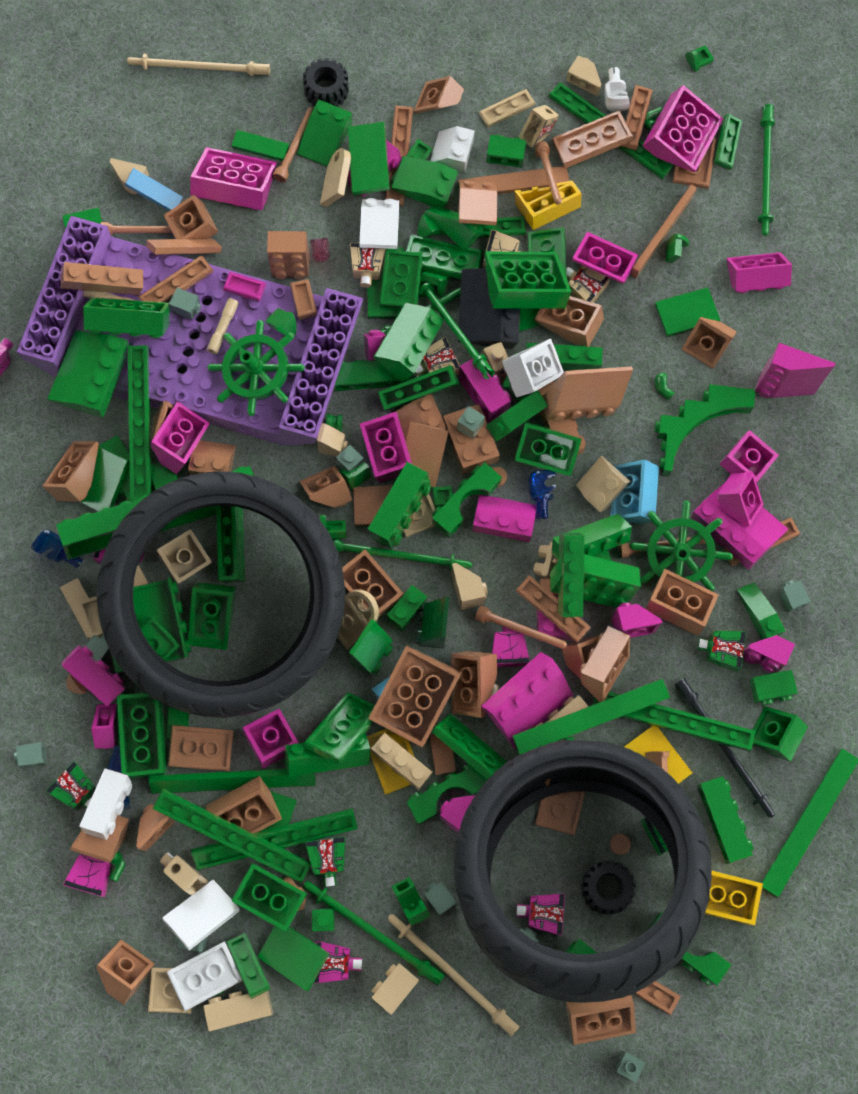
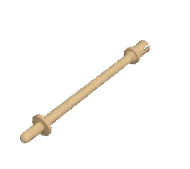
(251, 68)
(498, 1015)

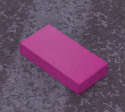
(244, 286)

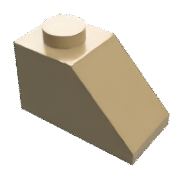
(584, 75)
(122, 170)
(331, 441)

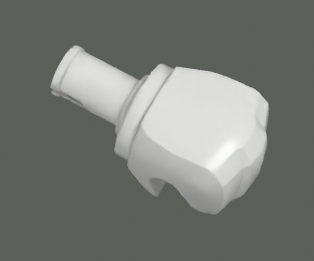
(615, 94)

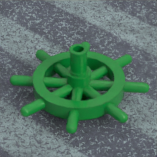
(255, 367)
(680, 549)

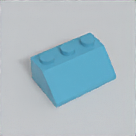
(640, 494)

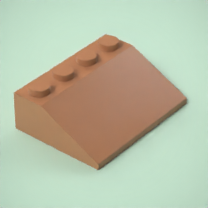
(586, 393)
(415, 696)

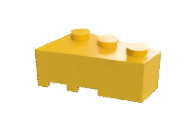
(539, 206)

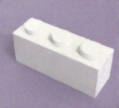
(106, 804)

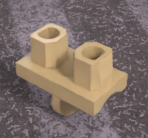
(544, 569)

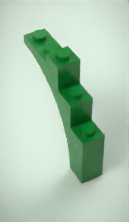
(715, 402)

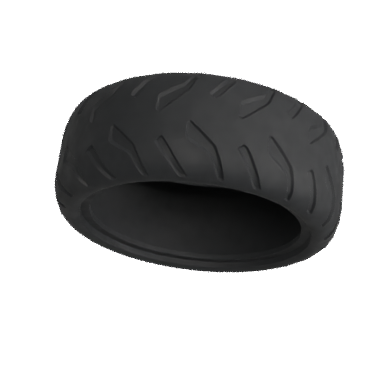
(200, 695)
(602, 770)

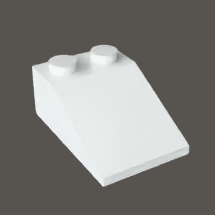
(379, 223)
(533, 368)

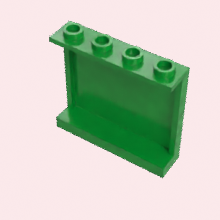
(160, 602)

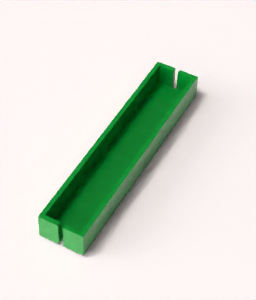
(94, 530)

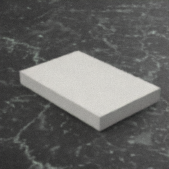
(201, 914)
(204, 976)

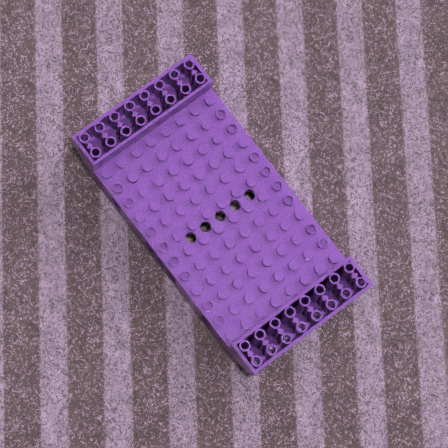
(317, 343)

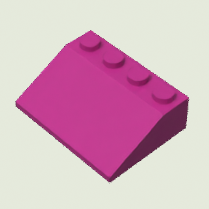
(683, 130)
(232, 178)
(792, 373)
(743, 542)
(528, 697)

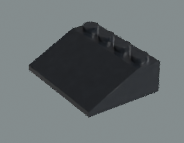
(479, 319)

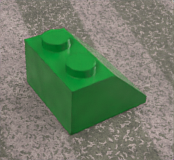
(779, 733)

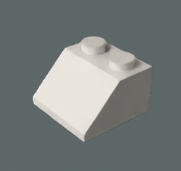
(453, 147)

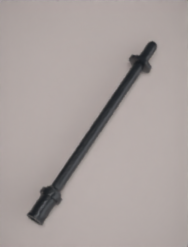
(692, 699)

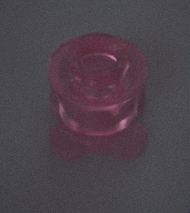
(320, 249)

